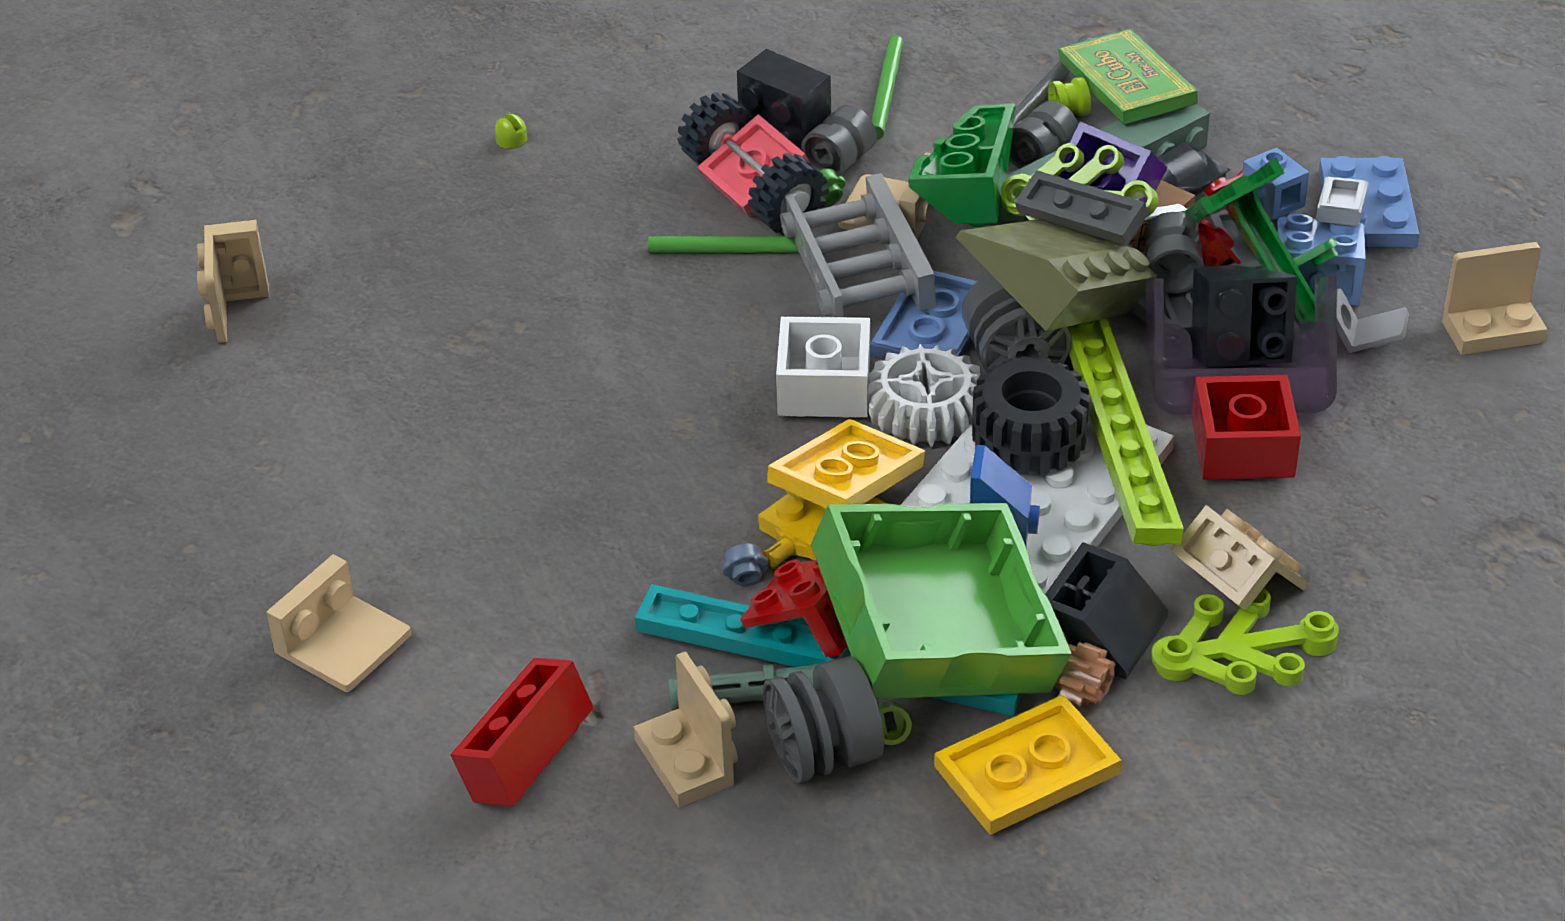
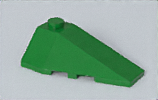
(968, 167)

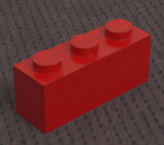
(522, 732)

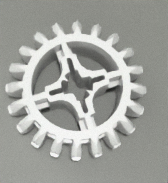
(922, 394)

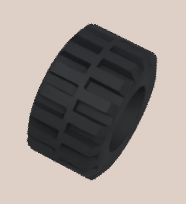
(1031, 414)

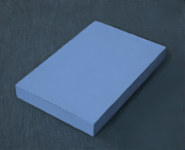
(928, 327)

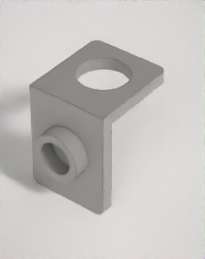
(1369, 331)

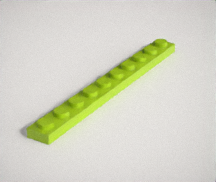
(1124, 437)

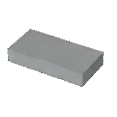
(1342, 201)

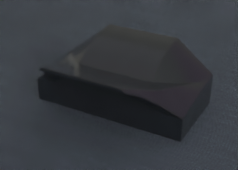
(1191, 168)

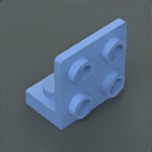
(1304, 233)

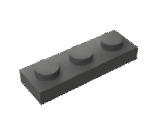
(1082, 208)

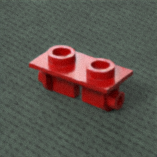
(1216, 245)

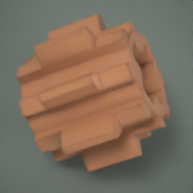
(1086, 675)

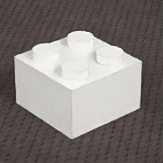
(823, 367)

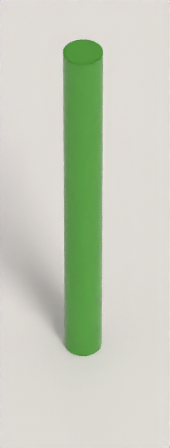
(886, 84)
(721, 244)

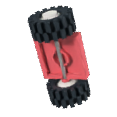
(749, 160)

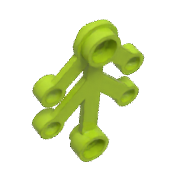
(1086, 175)
(1183, 655)

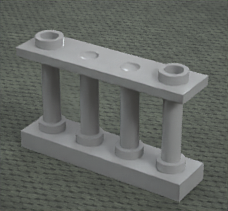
(889, 227)

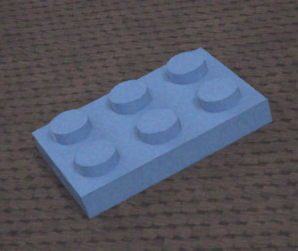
(1388, 206)

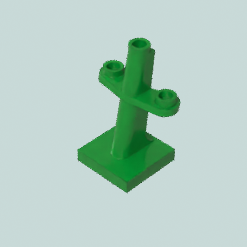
(1247, 213)

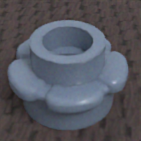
(744, 564)

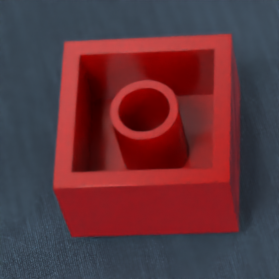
(1245, 427)

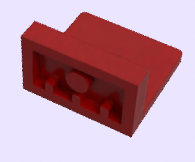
(798, 593)

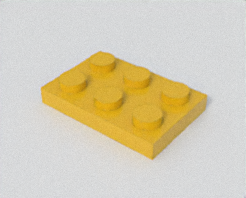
(845, 465)
(1027, 764)

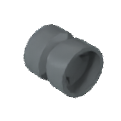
(1041, 133)
(840, 139)
(1173, 250)

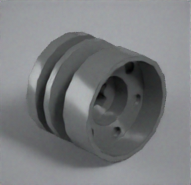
(1006, 330)
(824, 718)

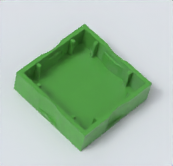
(939, 600)

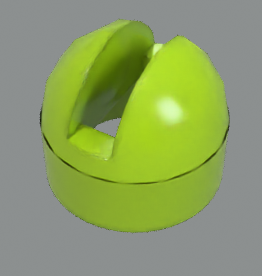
(510, 131)
(902, 722)

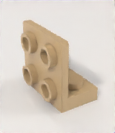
(1491, 299)
(1234, 556)
(331, 629)
(694, 743)

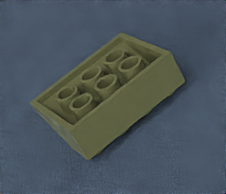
(1060, 272)

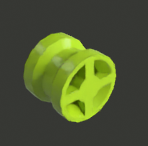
(1072, 95)

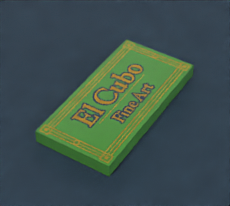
(1128, 76)

